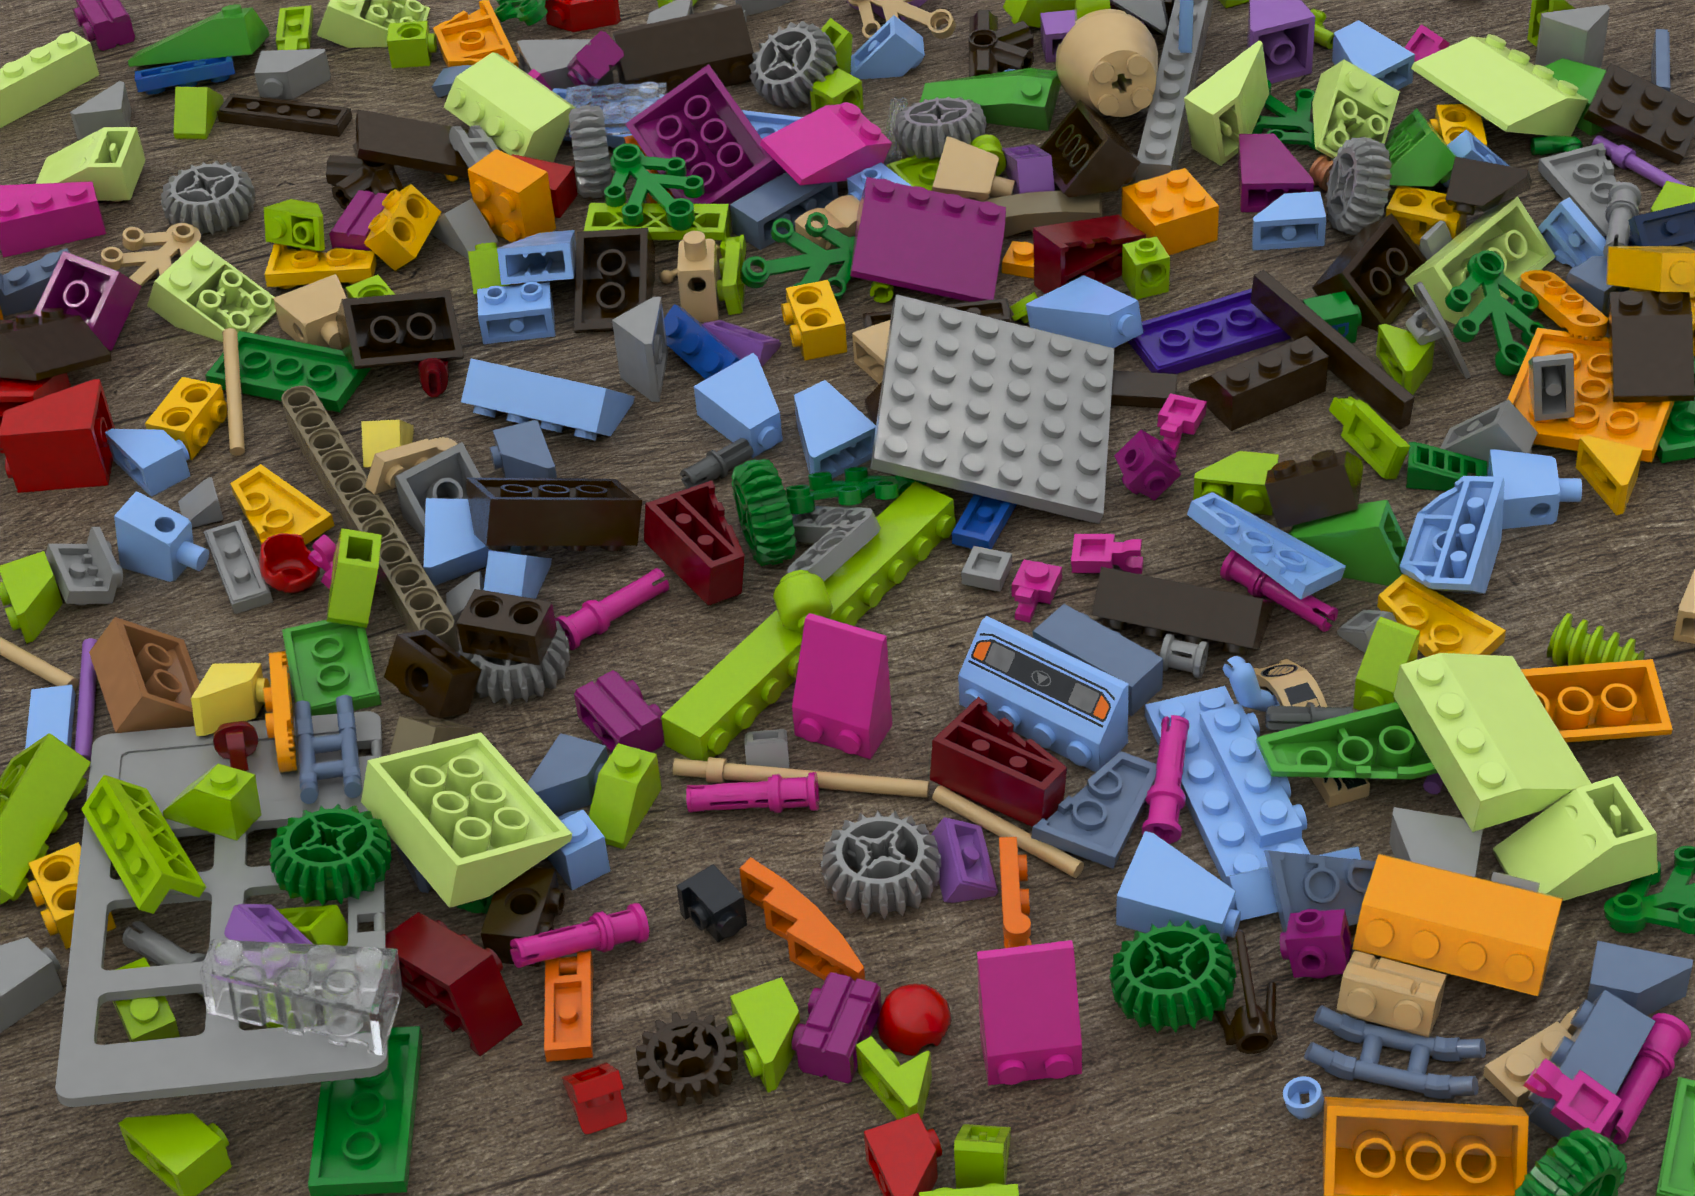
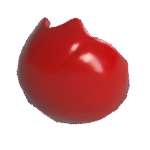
(286, 563)
(913, 1018)

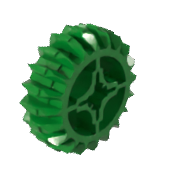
(763, 512)
(330, 854)
(1173, 976)
(1577, 1166)

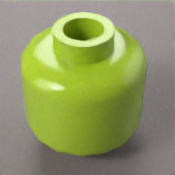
(799, 595)

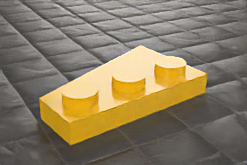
(304, 266)
(278, 507)
(1441, 622)

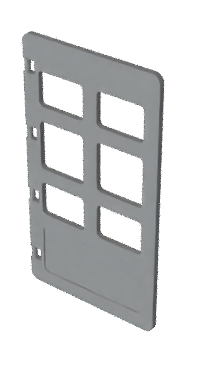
(224, 1054)

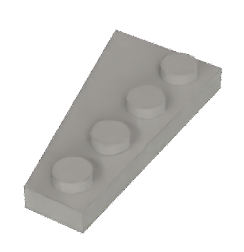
(1583, 177)

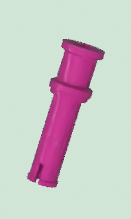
(1260, 584)
(596, 616)
(775, 793)
(1166, 796)
(598, 932)
(1652, 1063)

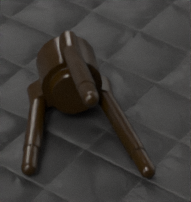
(1250, 1027)

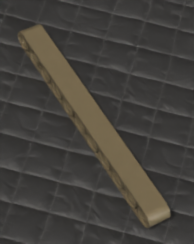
(363, 511)

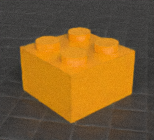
(512, 196)
(1173, 210)

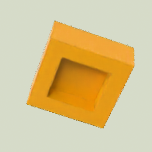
(1019, 259)

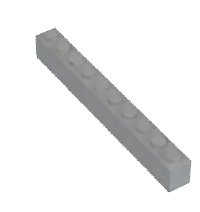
(1175, 79)

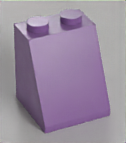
(1286, 36)

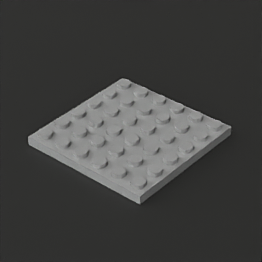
(995, 409)

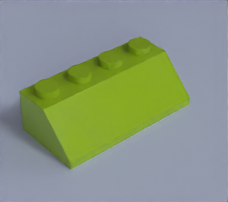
(32, 806)

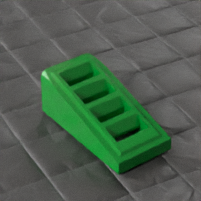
(1436, 468)

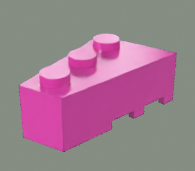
(47, 215)

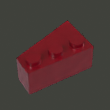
(1081, 249)
(696, 541)
(996, 766)
(457, 978)

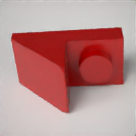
(596, 1097)

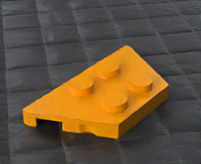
(473, 37)

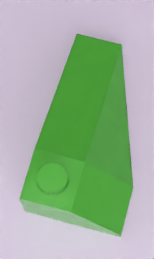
(224, 34)
(1007, 98)
(1418, 153)
(1354, 745)

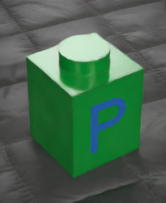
(1337, 312)

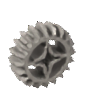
(773, 69)
(925, 125)
(590, 150)
(1358, 185)
(209, 197)
(520, 680)
(883, 875)

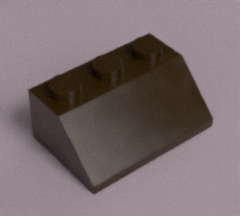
(1375, 272)
(399, 329)
(48, 345)
(1264, 383)

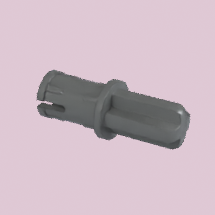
(717, 463)
(1287, 717)

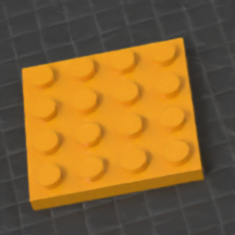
(1594, 410)

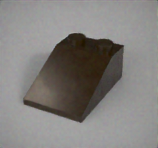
(611, 275)
(1651, 346)
(1314, 487)

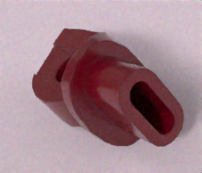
(433, 376)
(236, 742)

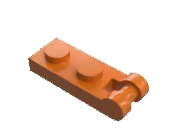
(1014, 900)
(569, 1007)

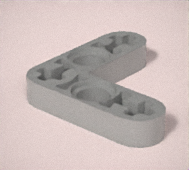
(835, 535)

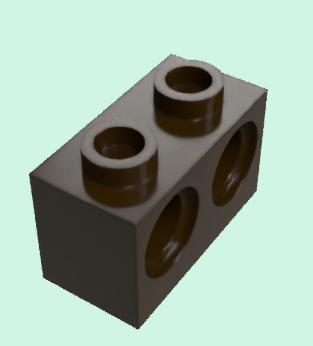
(507, 627)

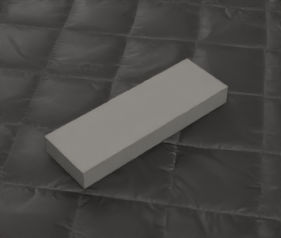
(238, 566)

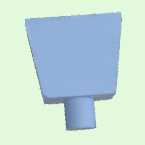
(1531, 487)
(156, 540)

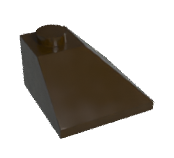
(1483, 185)

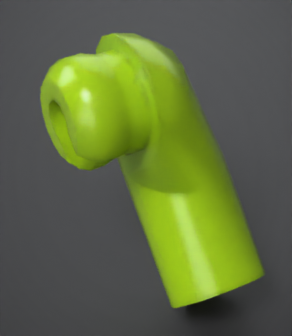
(1321, 35)

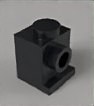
(712, 903)

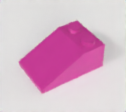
(828, 145)
(842, 687)
(1029, 1013)

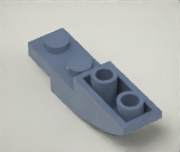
(25, 284)

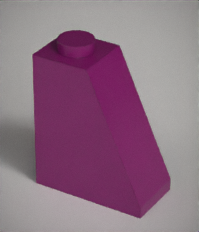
(1267, 172)

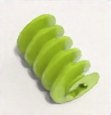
(1581, 648)

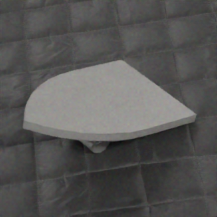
(1438, 327)

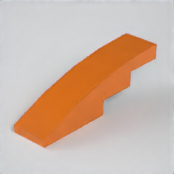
(810, 935)

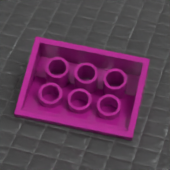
(710, 134)
(928, 241)

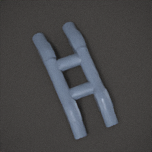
(309, 745)
(1420, 1047)

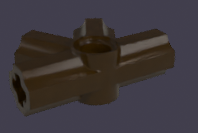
(997, 49)
(352, 174)

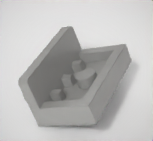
(86, 571)

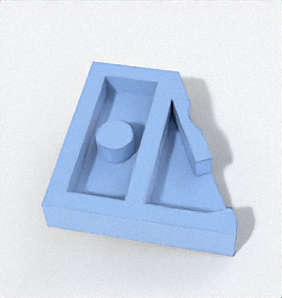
(1571, 234)

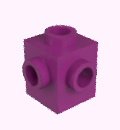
(1147, 465)
(1317, 943)

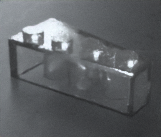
(305, 988)

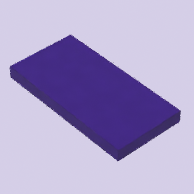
(1205, 334)

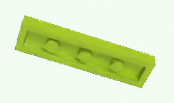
(709, 219)
(140, 843)

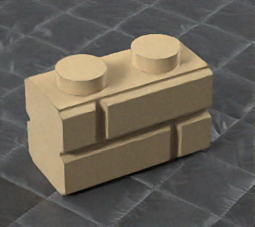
(1391, 993)

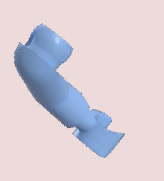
(1246, 686)

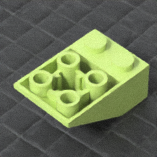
(367, 21)
(1228, 105)
(1350, 106)
(107, 158)
(209, 296)
(1583, 842)

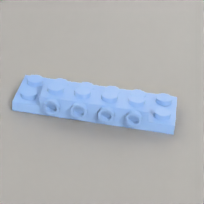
(1229, 784)

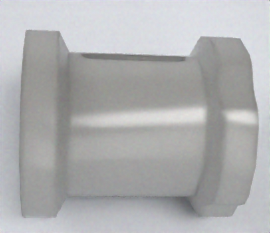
(1197, 652)

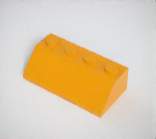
(1602, 700)
(1458, 924)
(1422, 1148)

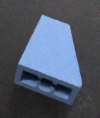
(1373, 54)
(538, 258)
(1087, 313)
(741, 405)
(832, 430)
(450, 541)
(1172, 887)

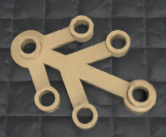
(902, 8)
(174, 241)

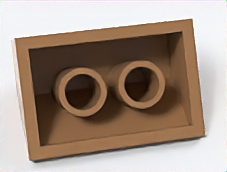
(144, 677)

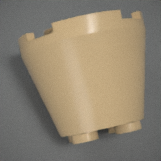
(1109, 63)

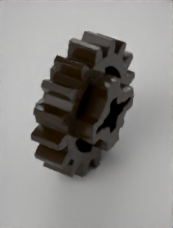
(687, 1058)

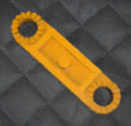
(1565, 305)
(280, 722)

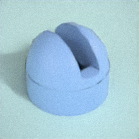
(1293, 1101)

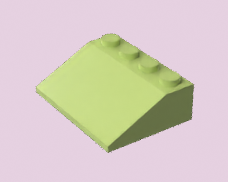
(1504, 86)
(1487, 736)
(462, 816)

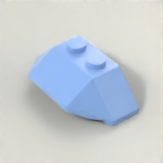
(1457, 537)

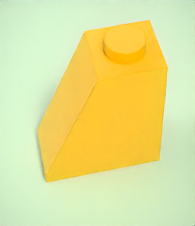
(1652, 268)

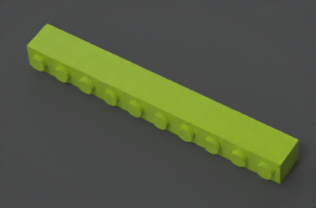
(768, 658)

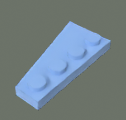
(1273, 551)

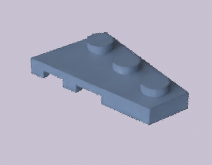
(1102, 813)
(1317, 883)

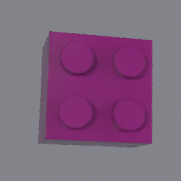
(93, 292)

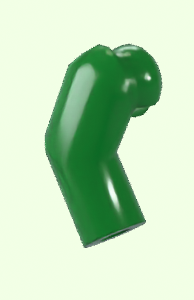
(1554, 144)

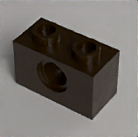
(432, 674)
(522, 910)

